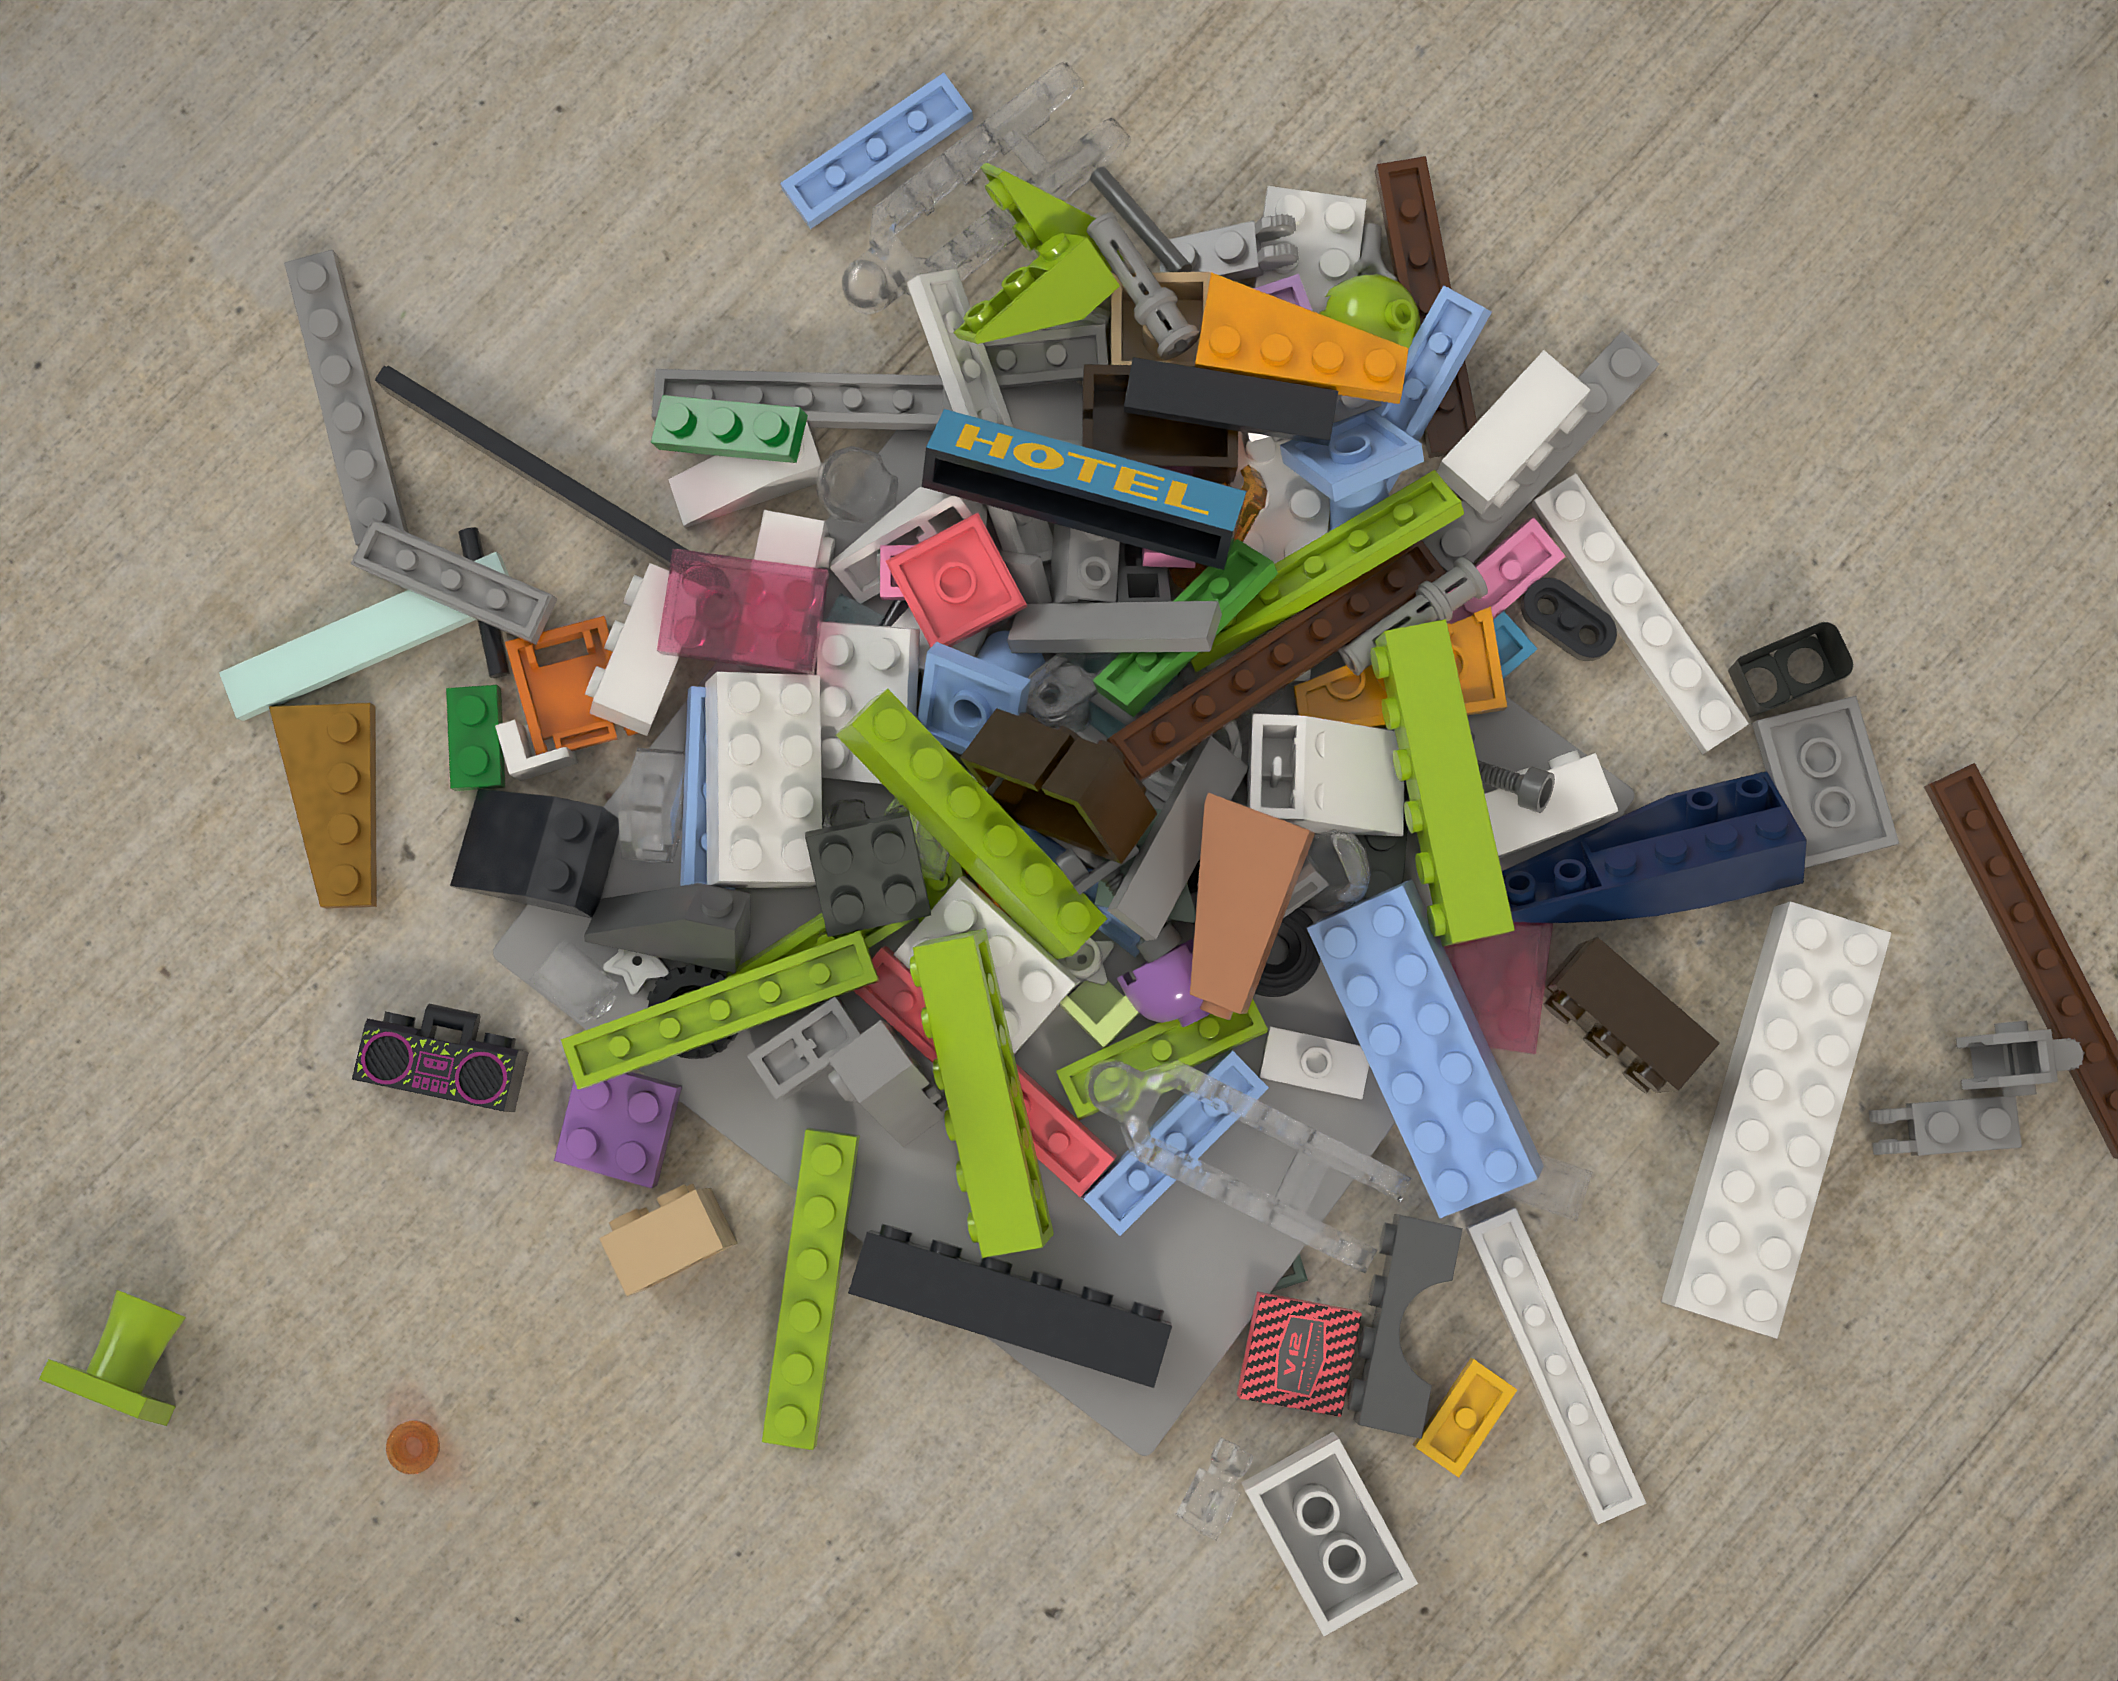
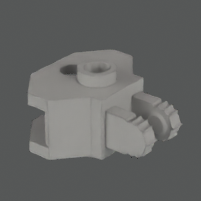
(2018, 1058)

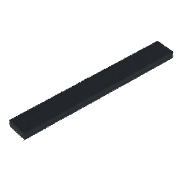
(527, 465)

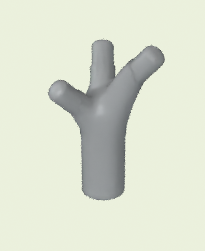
(1370, 258)

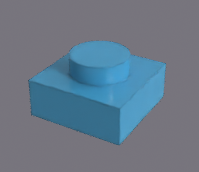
(1512, 644)

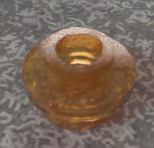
(397, 1451)

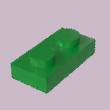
(473, 741)

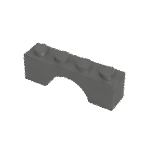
(1390, 1392)

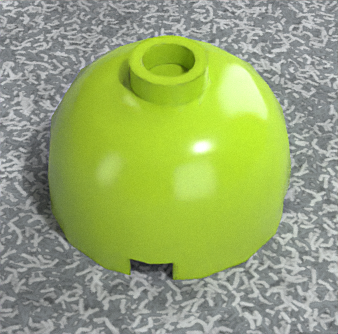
(1376, 307)

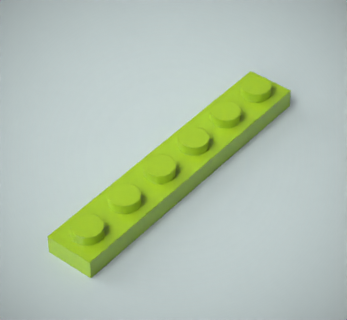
(1339, 559)
(719, 1010)
(810, 1288)

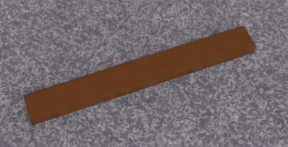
(1272, 662)
(2031, 938)

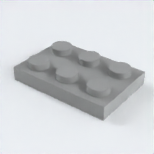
(1828, 779)

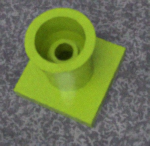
(123, 1360)

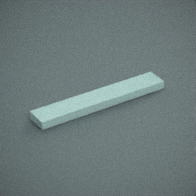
(341, 649)

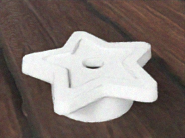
(1093, 969)
(635, 976)

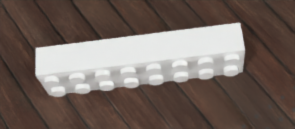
(1776, 1118)

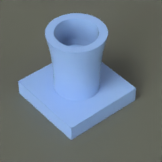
(1355, 463)
(966, 690)

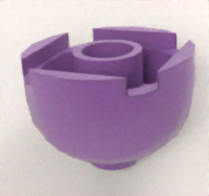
(1163, 987)

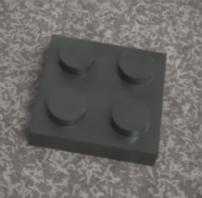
(868, 873)

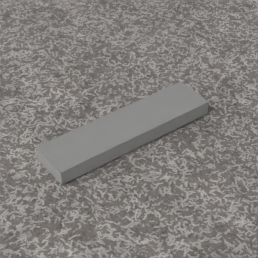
(454, 581)
(1115, 627)
(1175, 841)

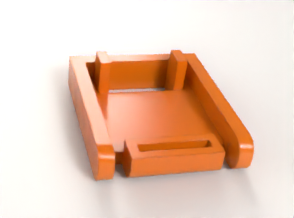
(555, 693)

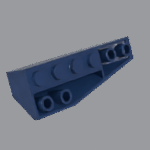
(1666, 858)

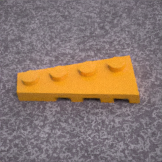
(1286, 343)
(1358, 699)

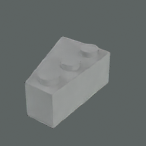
(888, 1083)

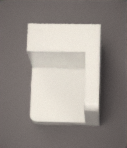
(521, 756)

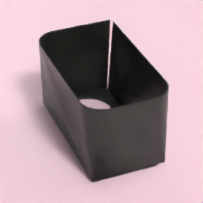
(1828, 644)

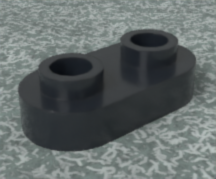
(1570, 615)

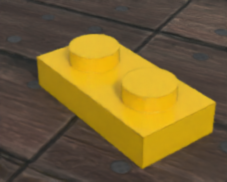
(1465, 1417)

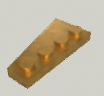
(333, 789)

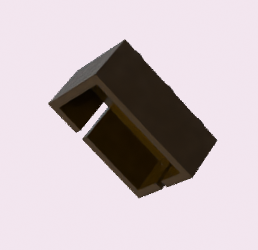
(1159, 442)
(1061, 784)
(1627, 1018)

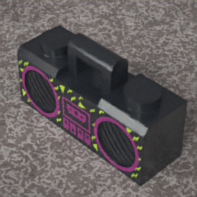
(413, 1061)

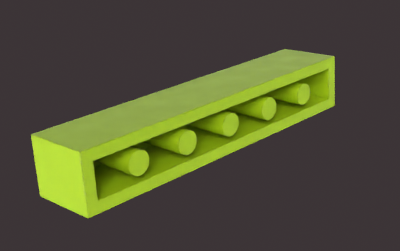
(1442, 783)
(971, 825)
(982, 1093)

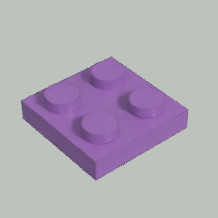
(620, 1127)

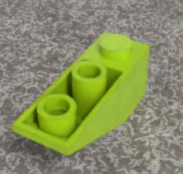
(1036, 211)
(1051, 291)

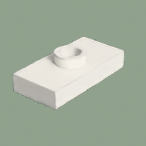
(1314, 1063)

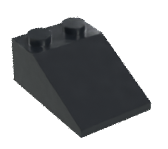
(537, 851)

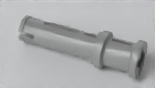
(1155, 306)
(1429, 597)

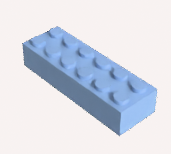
(1426, 1049)

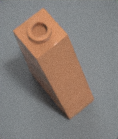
(1241, 899)

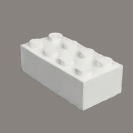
(762, 778)

